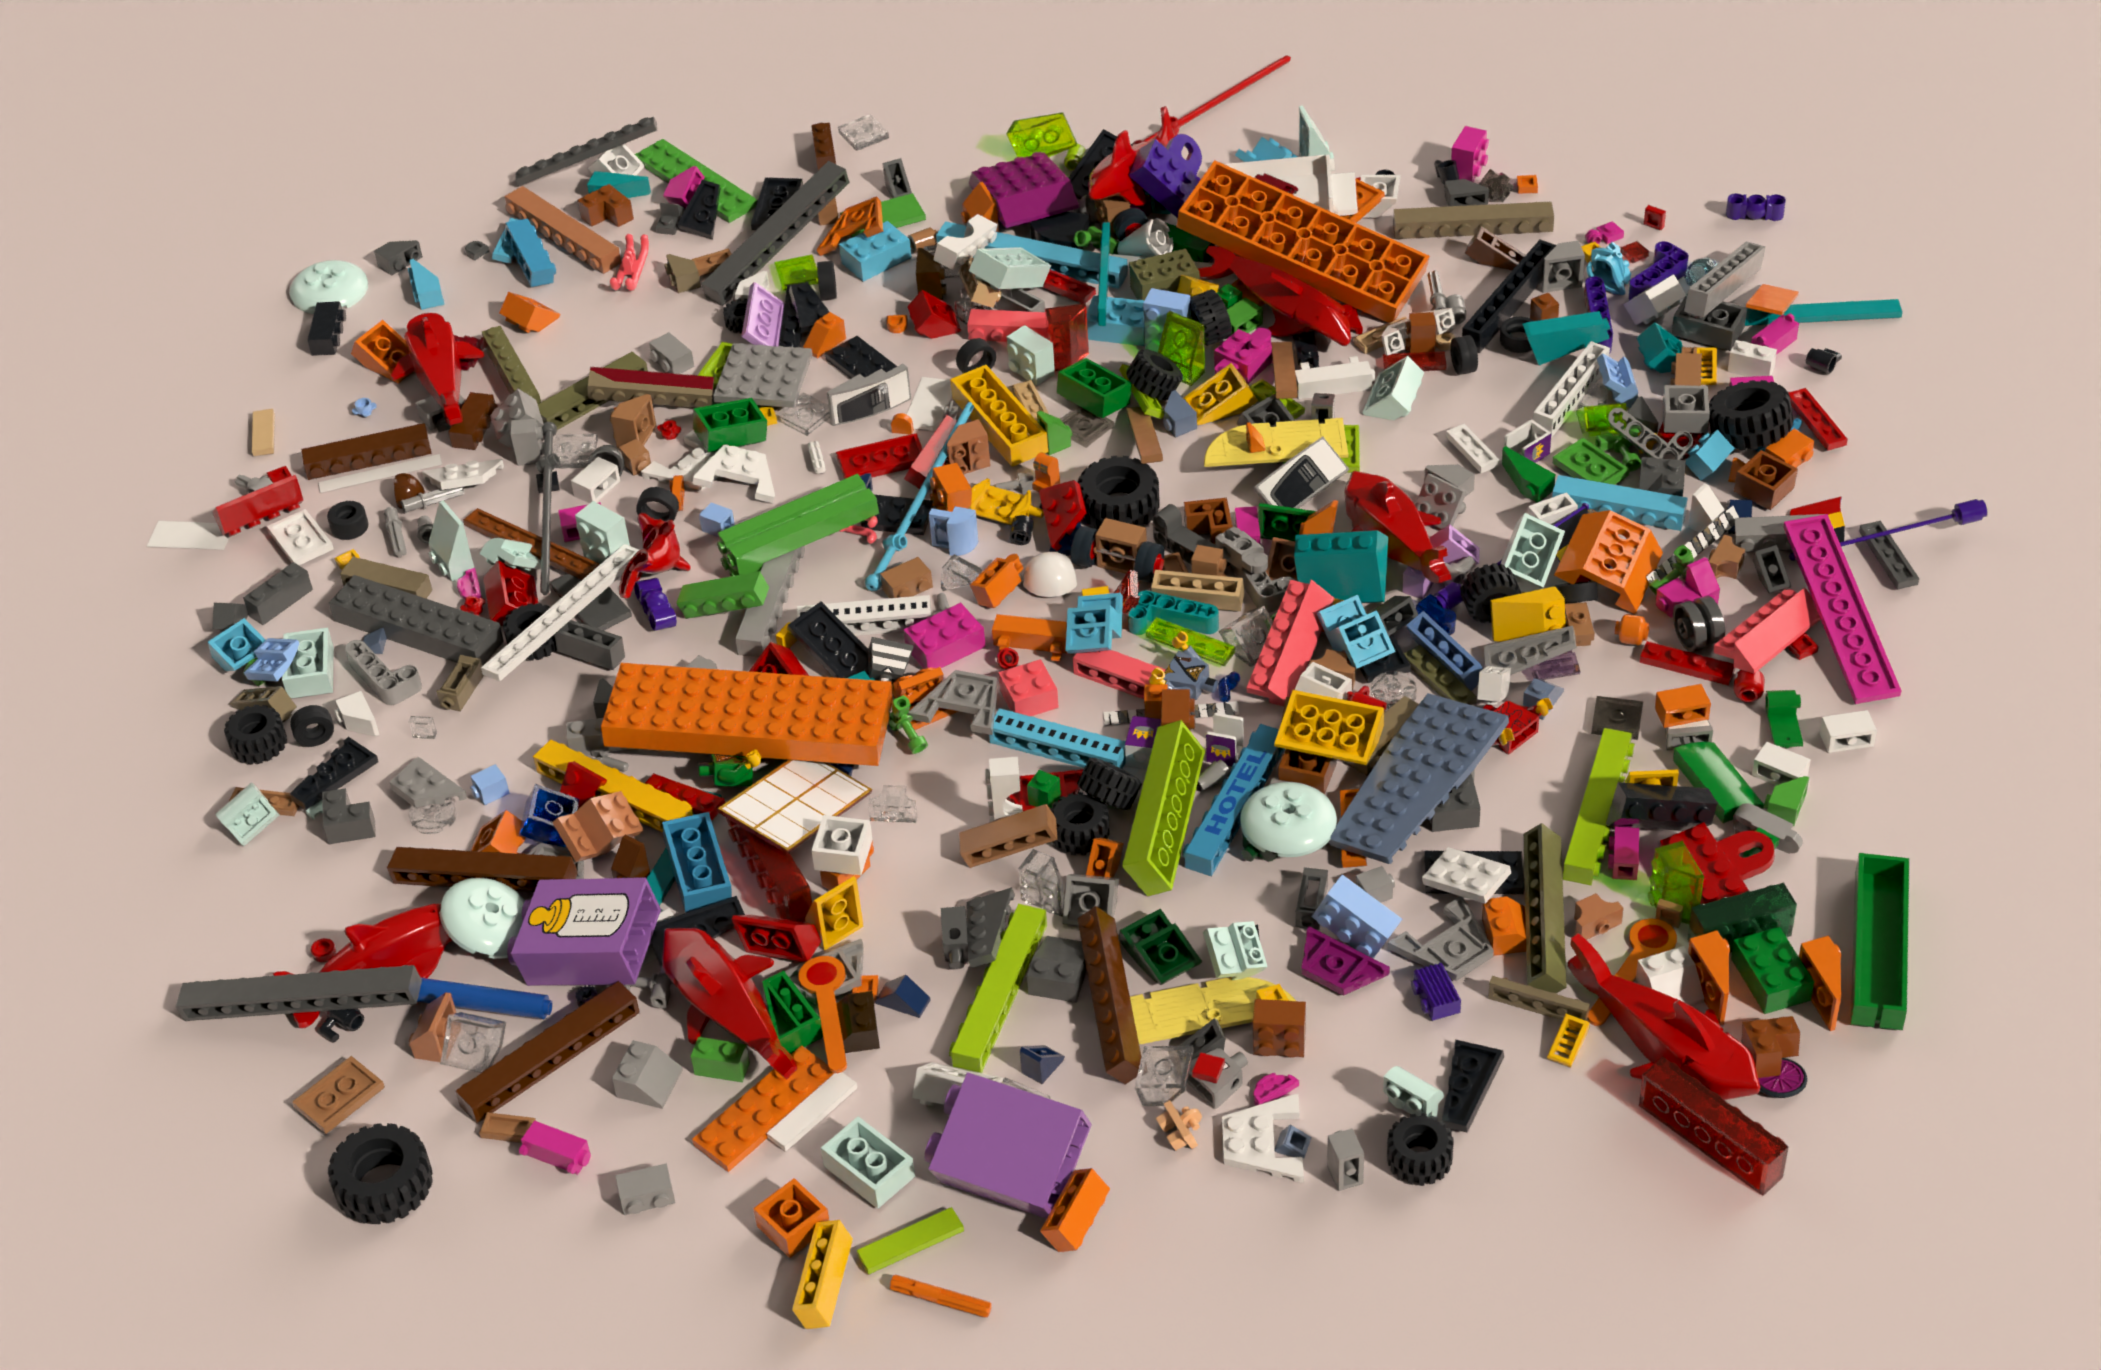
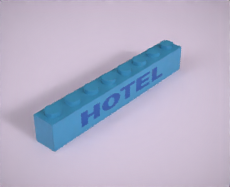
(1223, 819)

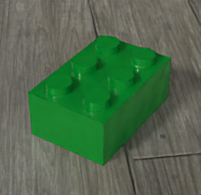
(1094, 388)
(729, 424)
(1772, 970)

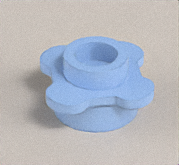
(363, 407)

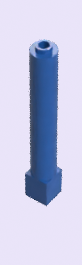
(487, 998)

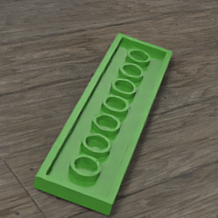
(669, 161)

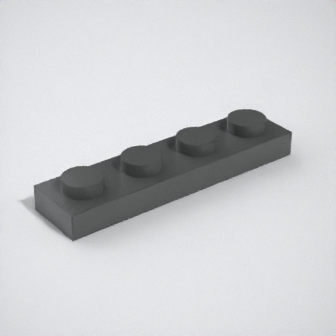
(1890, 556)

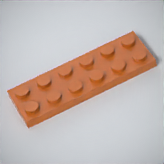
(749, 1119)

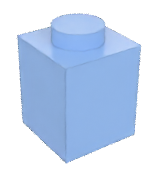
(716, 519)
(489, 785)

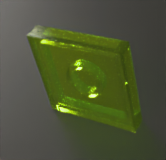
(797, 271)

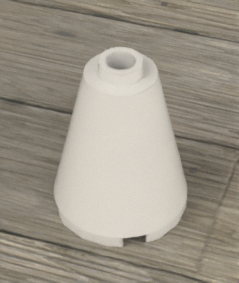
(1147, 241)

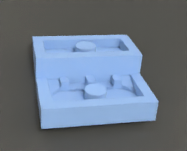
(273, 659)

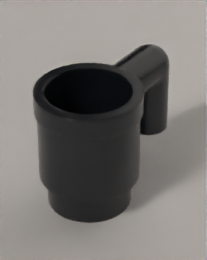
(1446, 170)
(1823, 360)
(347, 1018)

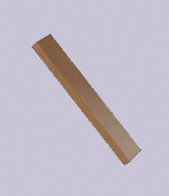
(1284, 370)
(1144, 435)

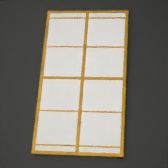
(791, 801)

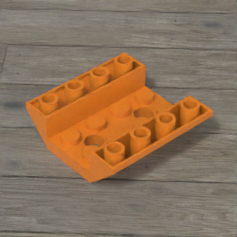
(1598, 543)

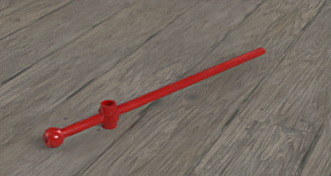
(1220, 98)

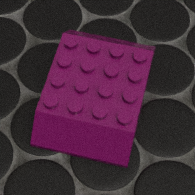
(1027, 189)

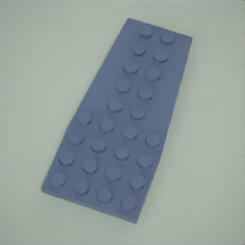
(1415, 774)

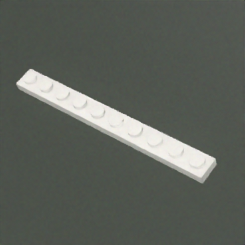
(558, 614)

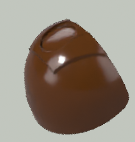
(406, 487)

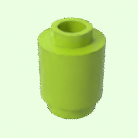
(1074, 156)

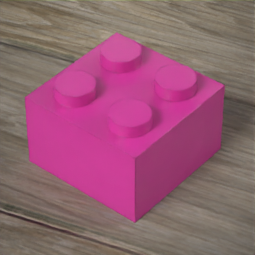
(1470, 152)

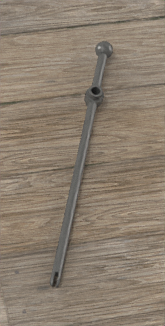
(546, 465)

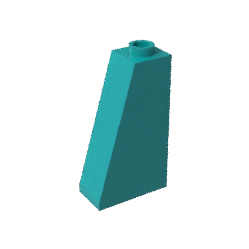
(1565, 335)

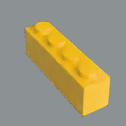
(822, 1274)

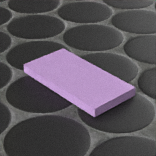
(762, 317)

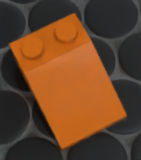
(381, 350)
(1711, 959)
(1823, 963)

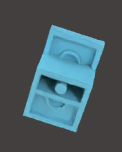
(1265, 151)
(1094, 623)
(1355, 632)

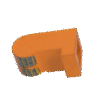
(1046, 471)

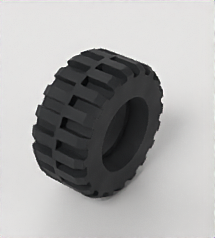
(1751, 414)
(1119, 476)
(387, 1198)

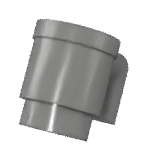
(1456, 302)

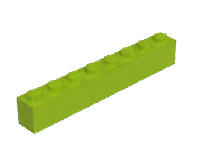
(1591, 826)
(998, 989)

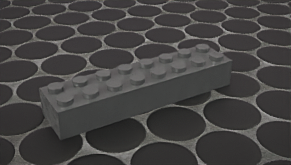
(415, 621)

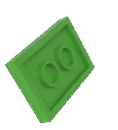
(1590, 463)

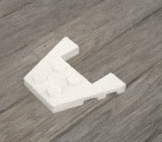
(687, 466)
(740, 466)
(1250, 1138)

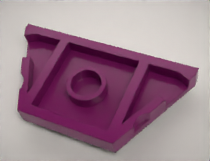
(1338, 964)

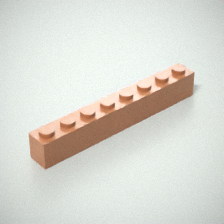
(563, 230)

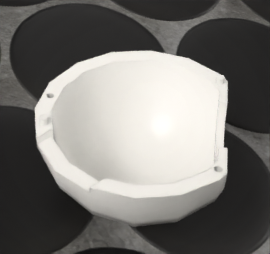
(1049, 575)

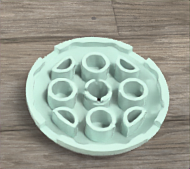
(328, 283)
(1288, 819)
(482, 915)

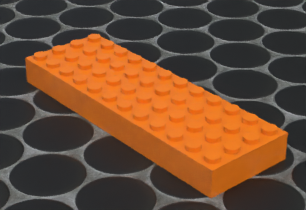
(1303, 241)
(746, 712)

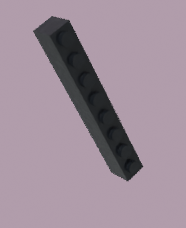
(1508, 296)

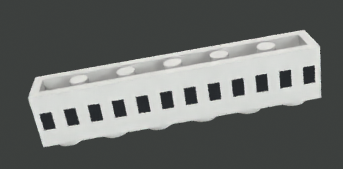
(1570, 389)
(879, 615)

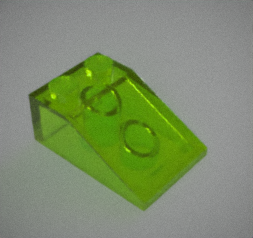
(1041, 134)
(1184, 345)

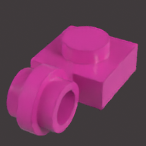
(1608, 233)

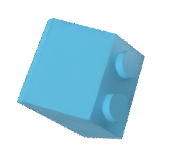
(235, 645)

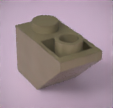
(682, 273)

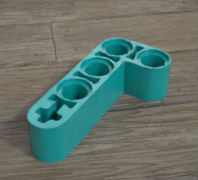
(1180, 611)

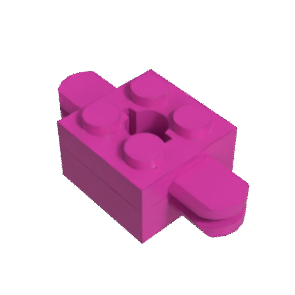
(1246, 352)

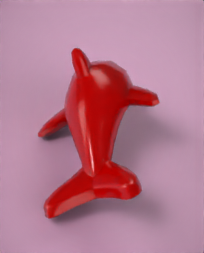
(658, 554)

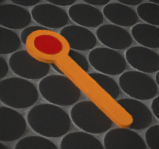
(1647, 939)
(822, 977)

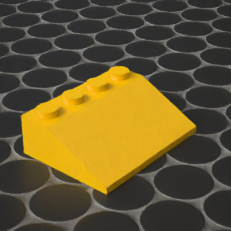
(1330, 727)

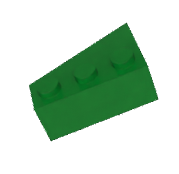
(791, 1013)

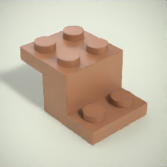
(598, 826)

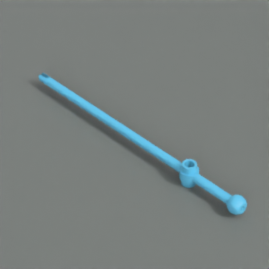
(898, 541)

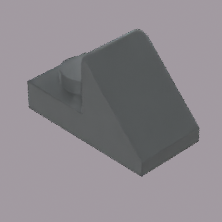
(669, 218)
(1206, 1039)

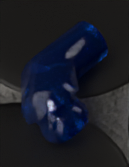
(1227, 684)

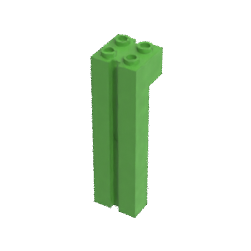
(795, 525)

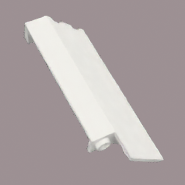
(1312, 178)

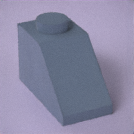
(1179, 415)
(1541, 689)

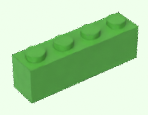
(722, 595)

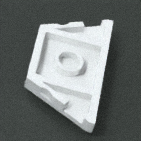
(463, 475)

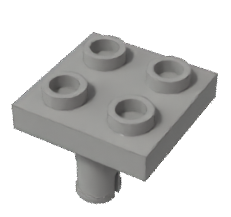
(1441, 500)

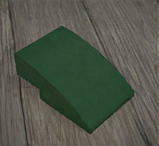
(1159, 947)

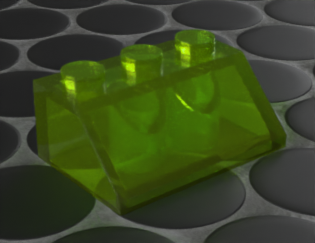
(1675, 878)

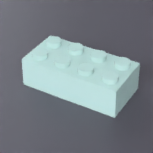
(1009, 268)

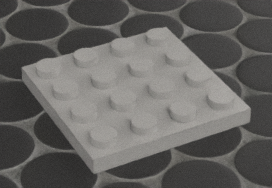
(763, 373)

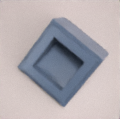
(376, 641)
(1292, 1142)

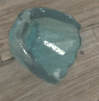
(1698, 269)

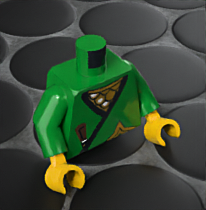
(730, 769)

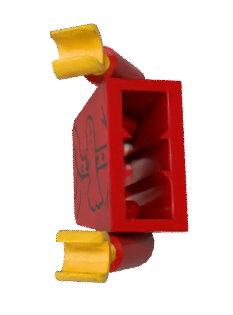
(1522, 722)

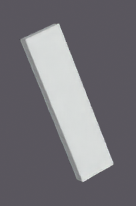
(811, 1110)

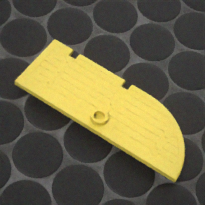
(1280, 442)
(1189, 1007)

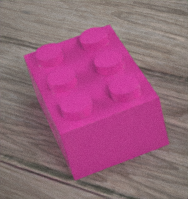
(945, 637)

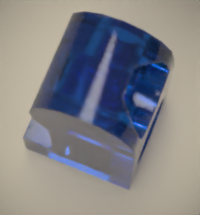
(1443, 617)

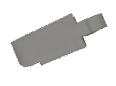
(1242, 550)
(1750, 817)

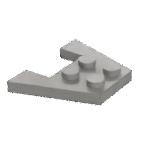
(962, 693)
(1457, 948)

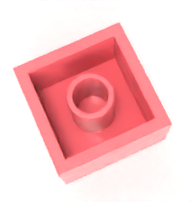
(1028, 689)

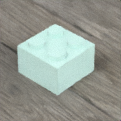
(1030, 355)

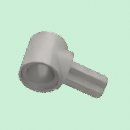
(252, 484)
(1459, 569)

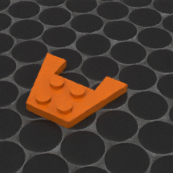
(861, 216)

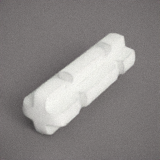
(816, 457)

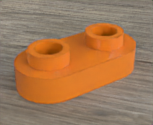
(678, 489)

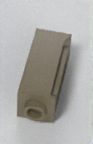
(460, 683)

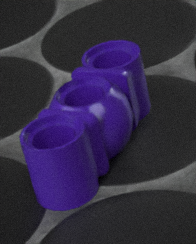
(1755, 207)
(655, 604)

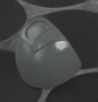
(610, 454)

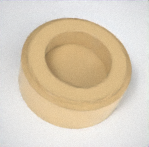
(1444, 340)

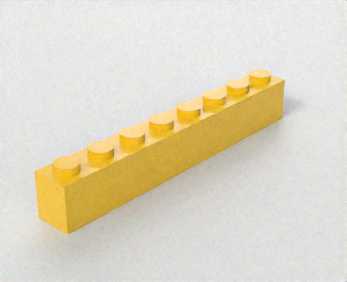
(647, 803)

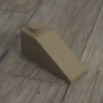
(271, 696)

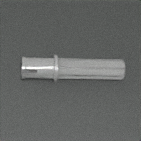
(1437, 297)
(430, 498)
(394, 525)

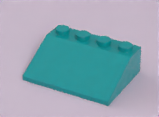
(1344, 563)

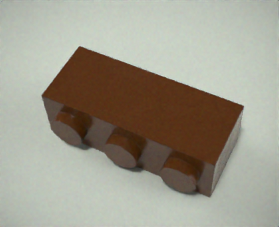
(823, 144)
(476, 421)

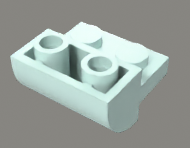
(510, 553)
(247, 814)
(1235, 950)
(1411, 1092)

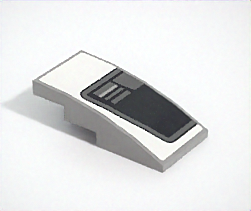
(868, 395)
(1302, 476)

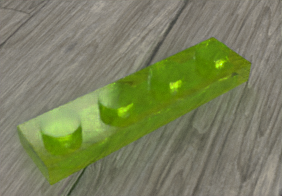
(1204, 646)

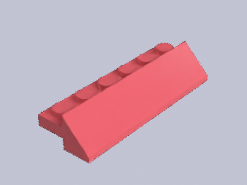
(1769, 630)
(1289, 642)

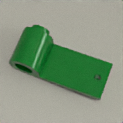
(1782, 717)

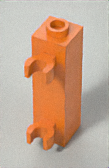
(1030, 634)

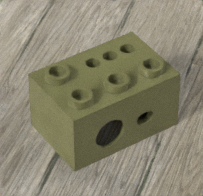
(1160, 272)

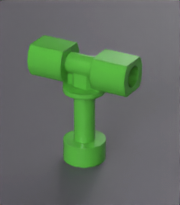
(1093, 236)
(1620, 445)
(1683, 558)
(899, 719)

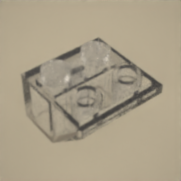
(1041, 883)

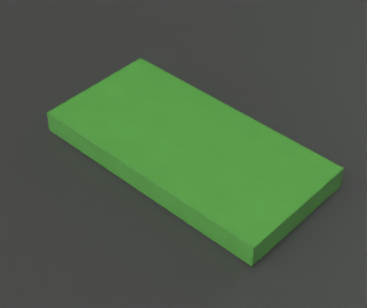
(900, 211)

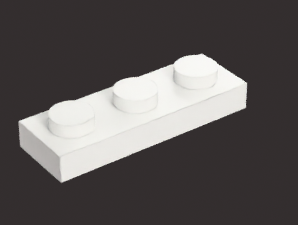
(1472, 448)

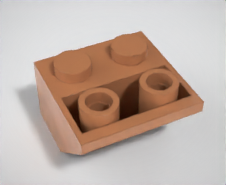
(969, 447)

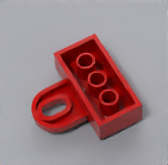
(1721, 861)

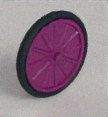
(1788, 1084)

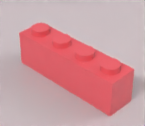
(998, 324)
(1114, 671)

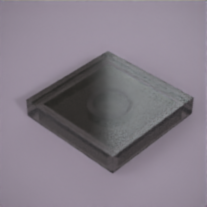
(1087, 426)
(1617, 715)

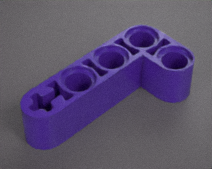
(1667, 261)

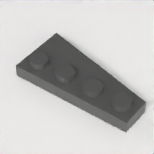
(985, 924)

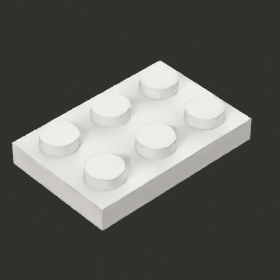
(300, 537)
(1466, 875)

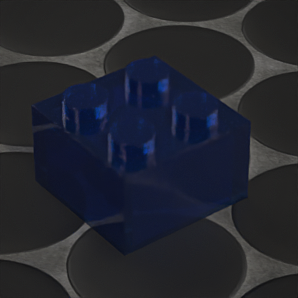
(541, 810)

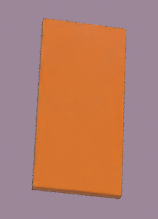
(1772, 299)

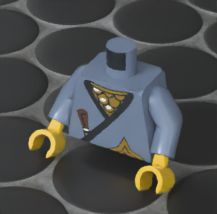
(1185, 670)

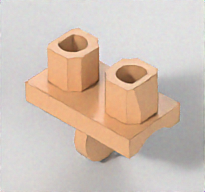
(1172, 1118)

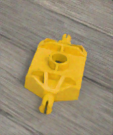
(987, 498)

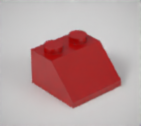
(932, 316)

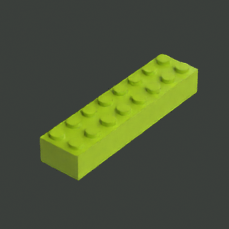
(1164, 809)

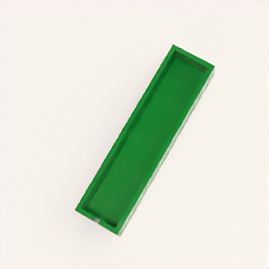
(1880, 941)

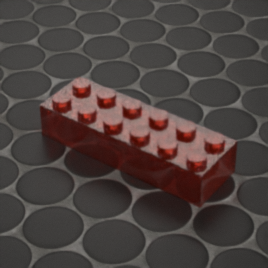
(775, 873)
(1713, 1125)

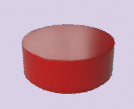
(323, 950)

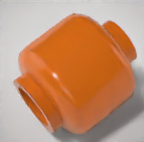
(1632, 629)

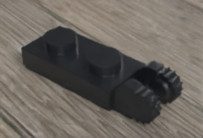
(1306, 348)

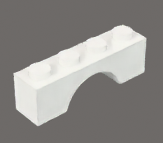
(955, 251)
(1004, 781)

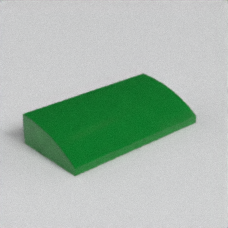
(1709, 768)

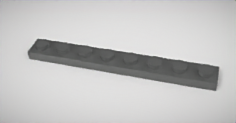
(590, 149)

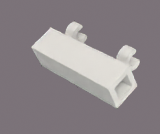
(1334, 379)

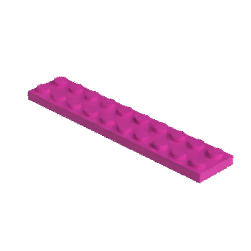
(1842, 609)

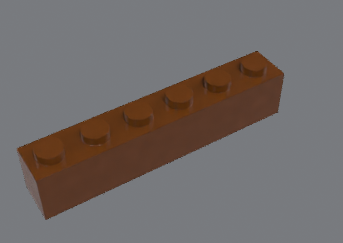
(366, 451)

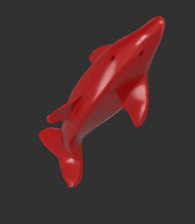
(1112, 173)
(400, 940)

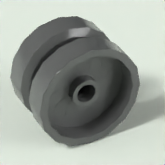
(1698, 623)

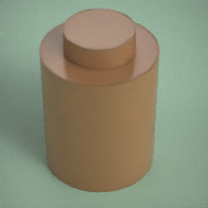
(922, 238)

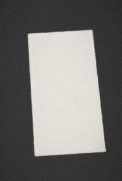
(929, 403)
(188, 535)

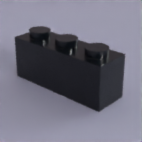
(326, 328)

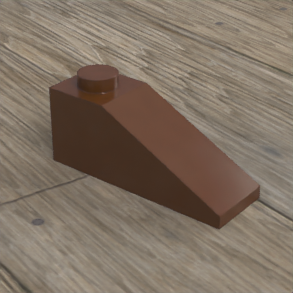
(1493, 251)

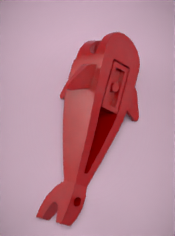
(436, 361)

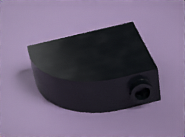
(1060, 228)

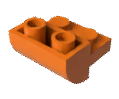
(918, 685)

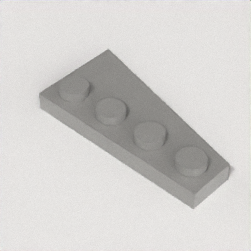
(1530, 650)

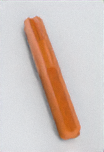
(940, 1295)

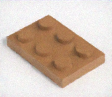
(338, 1094)

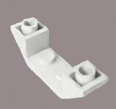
(1394, 335)

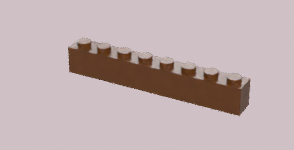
(449, 867)
(1110, 995)
(547, 1051)

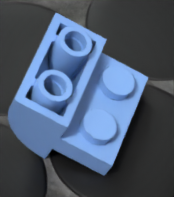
(1619, 379)
(954, 530)

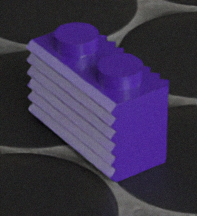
(1436, 992)

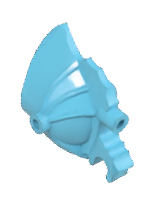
(1610, 267)

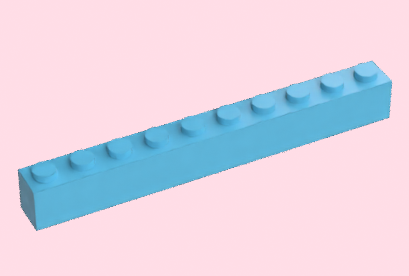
(1066, 260)

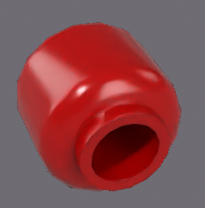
(1749, 686)

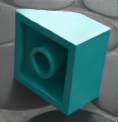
(1659, 348)

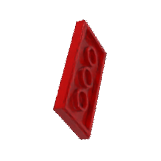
(880, 457)

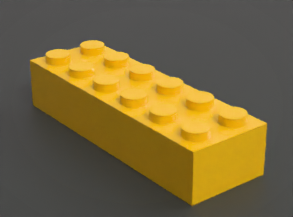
(1004, 418)

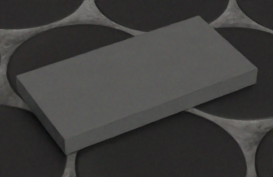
(602, 612)

